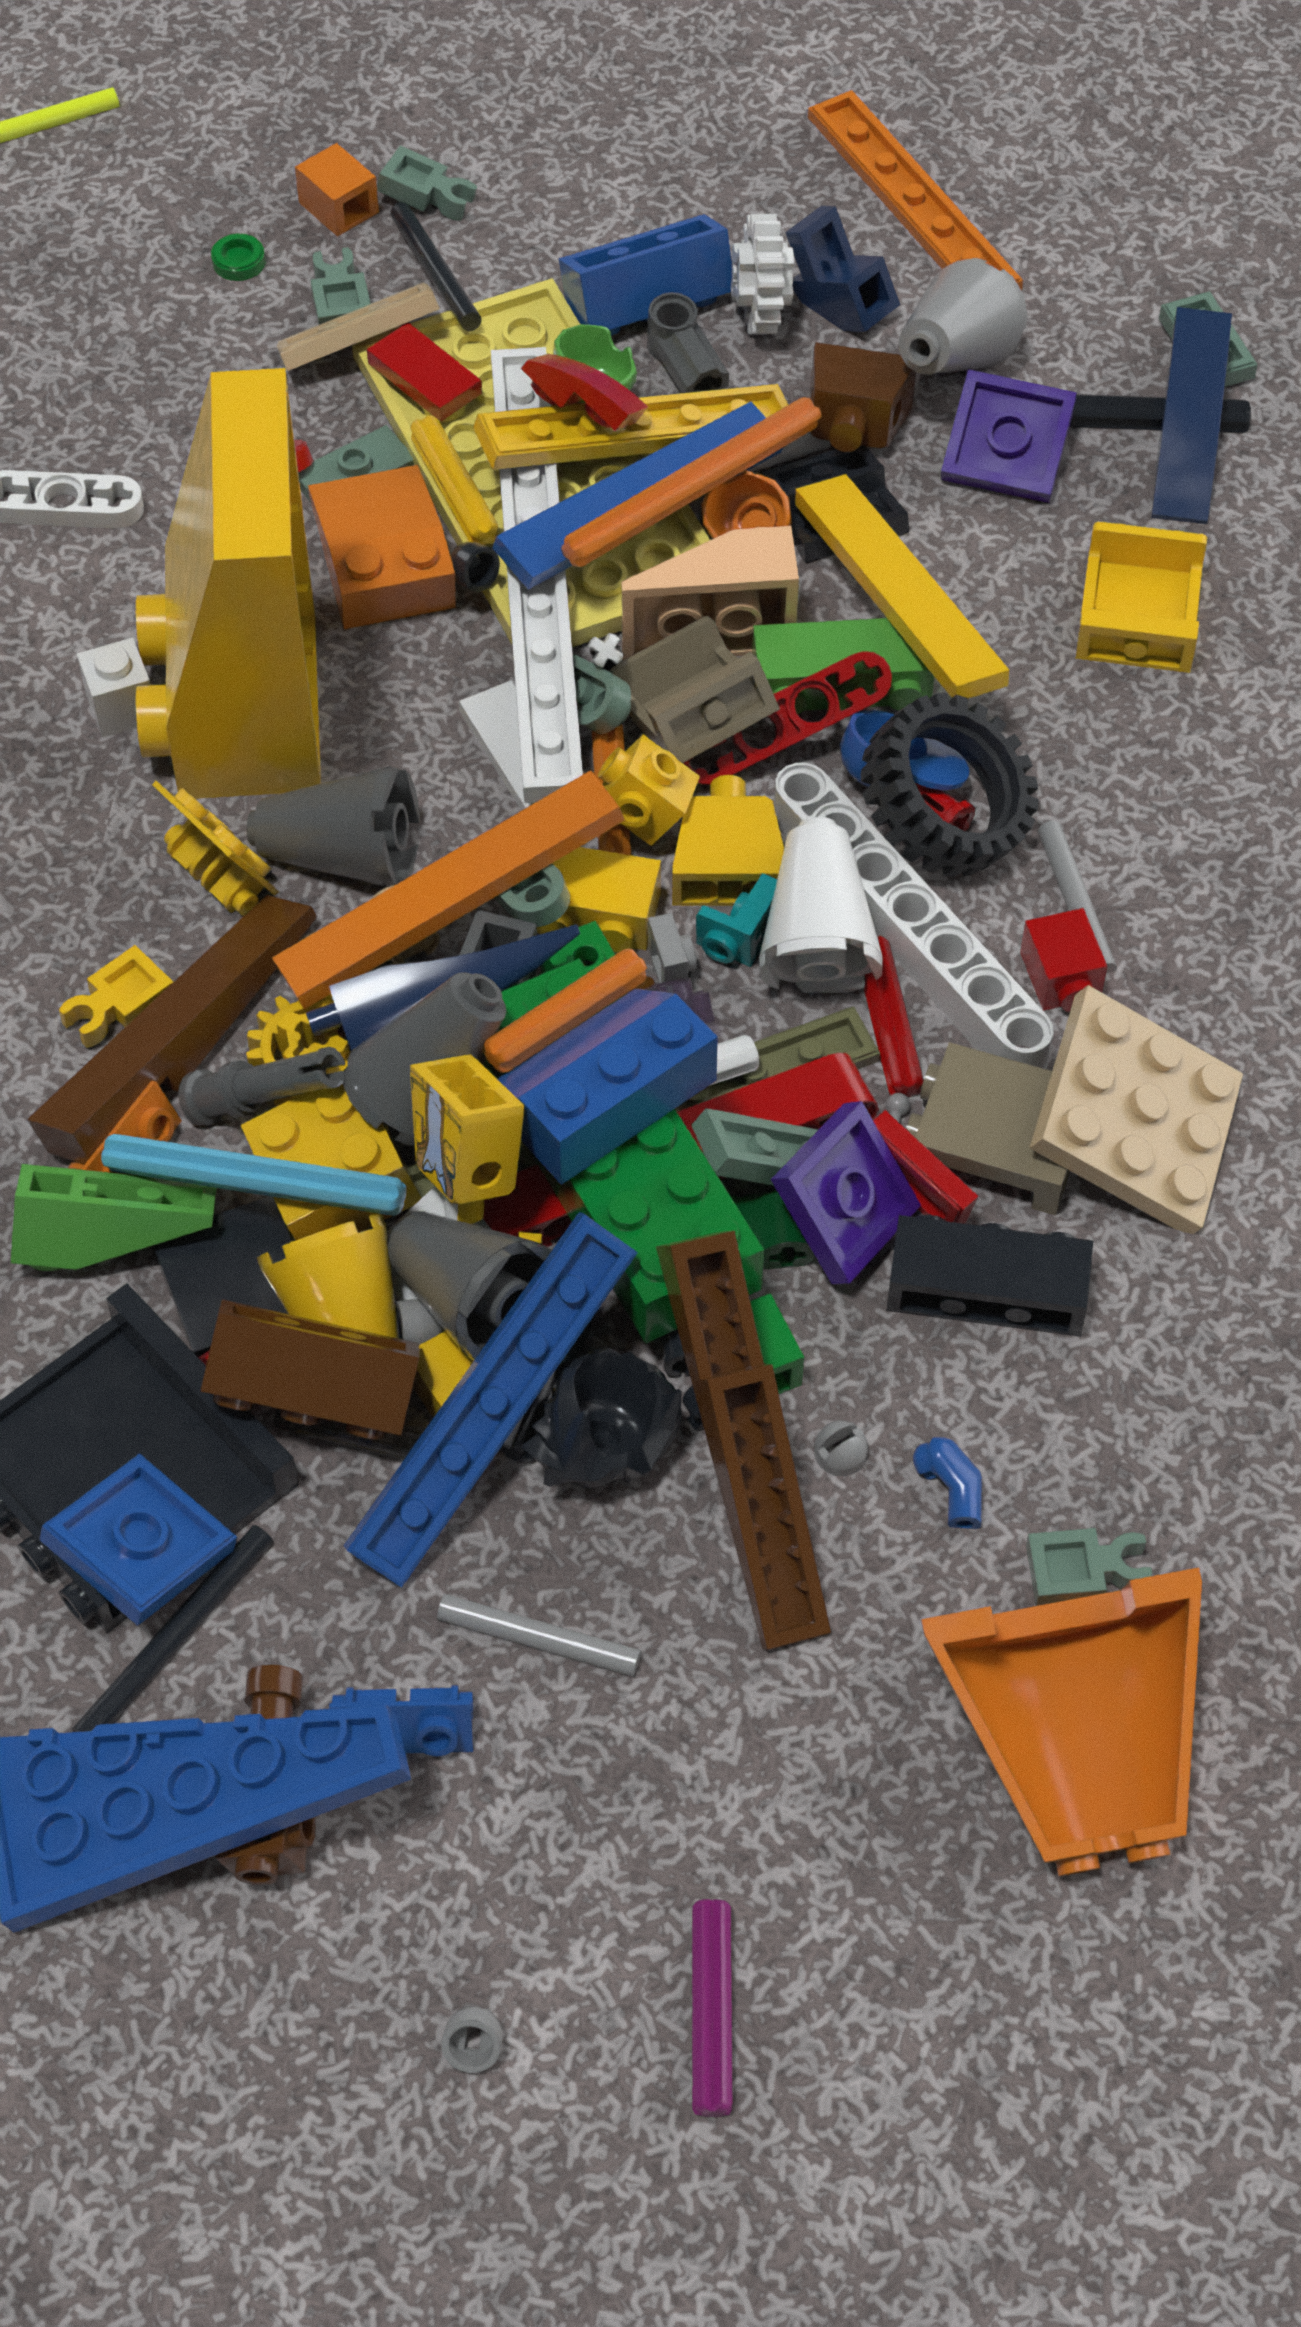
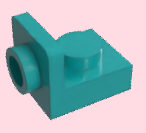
(741, 933)

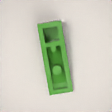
(93, 1216)

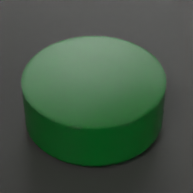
(238, 257)

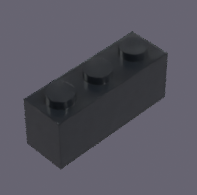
(990, 1275)

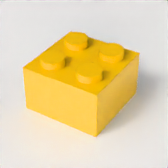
(327, 1132)

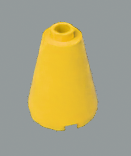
(338, 1278)

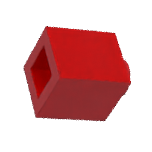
(1062, 957)

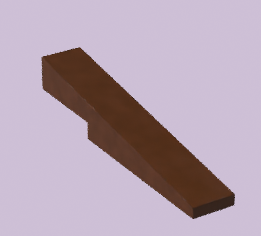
(171, 1031)
(745, 1436)

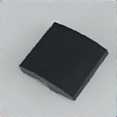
(864, 472)
(223, 1265)

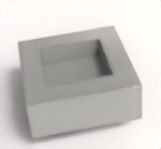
(669, 952)

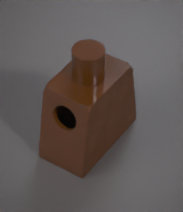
(859, 395)

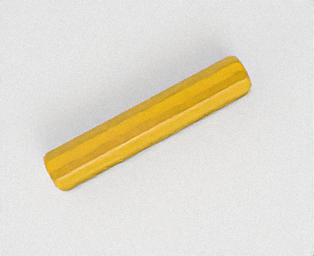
(454, 480)

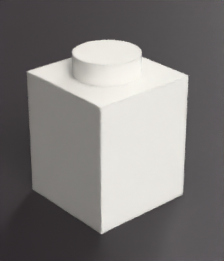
(111, 683)

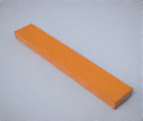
(902, 183)
(448, 888)

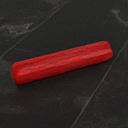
(893, 1027)

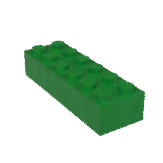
(644, 1190)

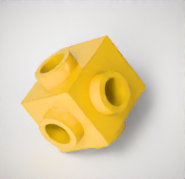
(648, 787)

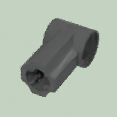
(682, 345)

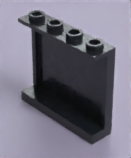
(101, 1405)

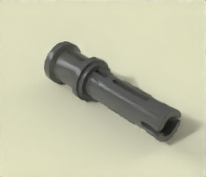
(242, 1088)

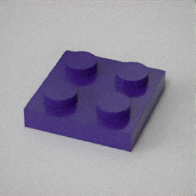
(1008, 436)
(845, 1192)

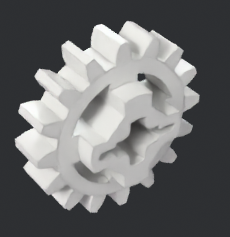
(762, 274)

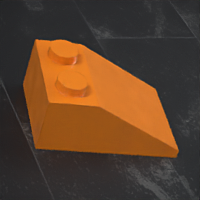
(383, 546)

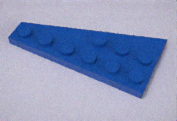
(156, 1796)

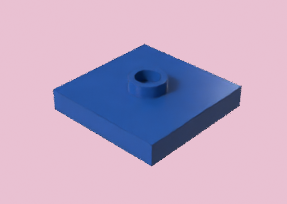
(138, 1539)

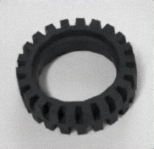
(914, 820)

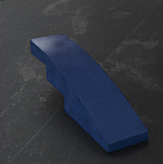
(1191, 415)

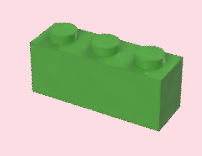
(801, 649)

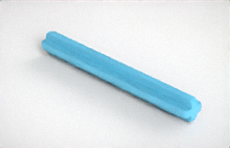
(254, 1174)

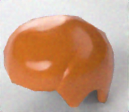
(744, 504)

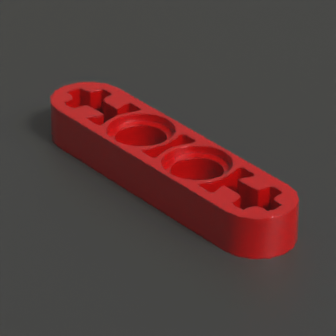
(787, 723)

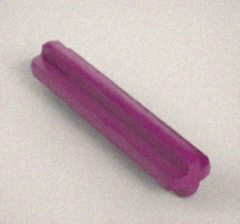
(711, 2008)

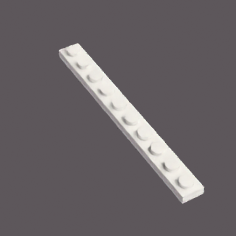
(538, 615)

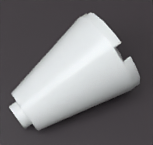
(819, 915)

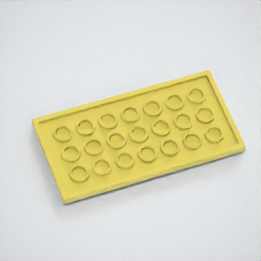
(512, 321)

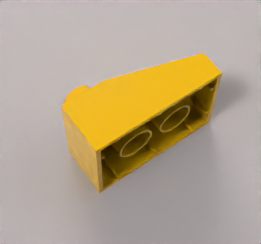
(235, 606)

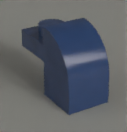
(833, 281)

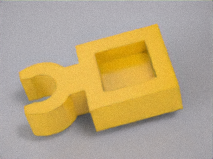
(117, 993)

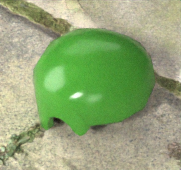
(595, 348)

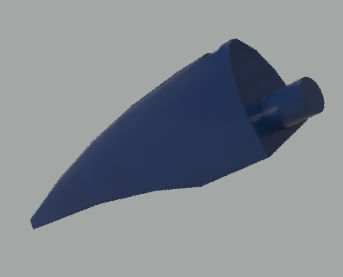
(381, 995)

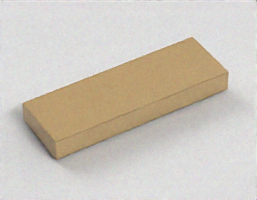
(357, 326)

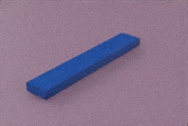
(535, 545)
(490, 1399)

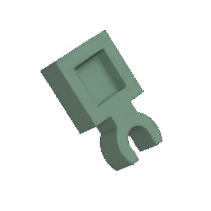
(423, 181)
(337, 287)
(1075, 1566)

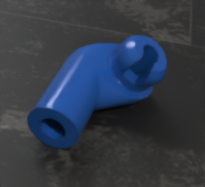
(964, 1481)

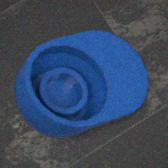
(930, 760)

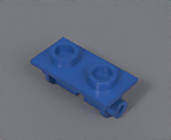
(430, 1723)

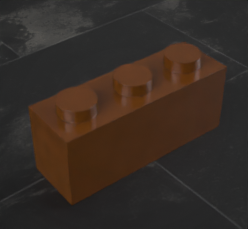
(310, 1370)

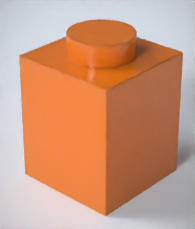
(337, 189)

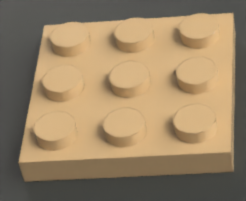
(1137, 1111)

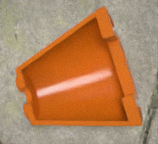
(1085, 1713)

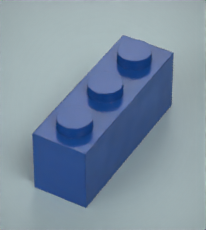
(621, 278)

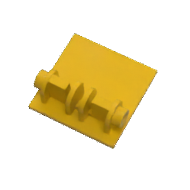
(215, 855)

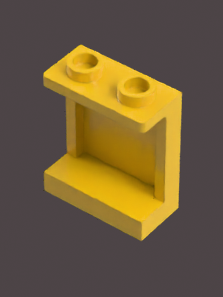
(1141, 597)

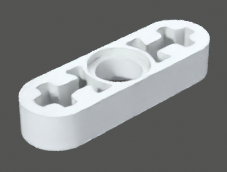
(79, 514)

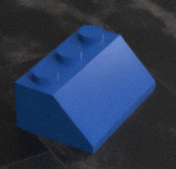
(611, 1079)

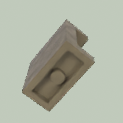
(694, 690)
(984, 1121)

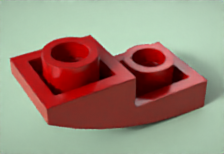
(568, 381)

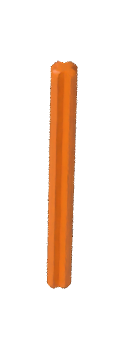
(690, 482)

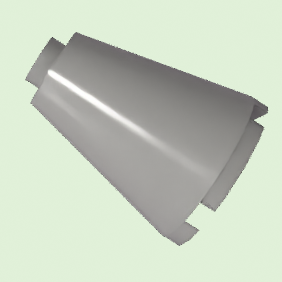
(964, 320)

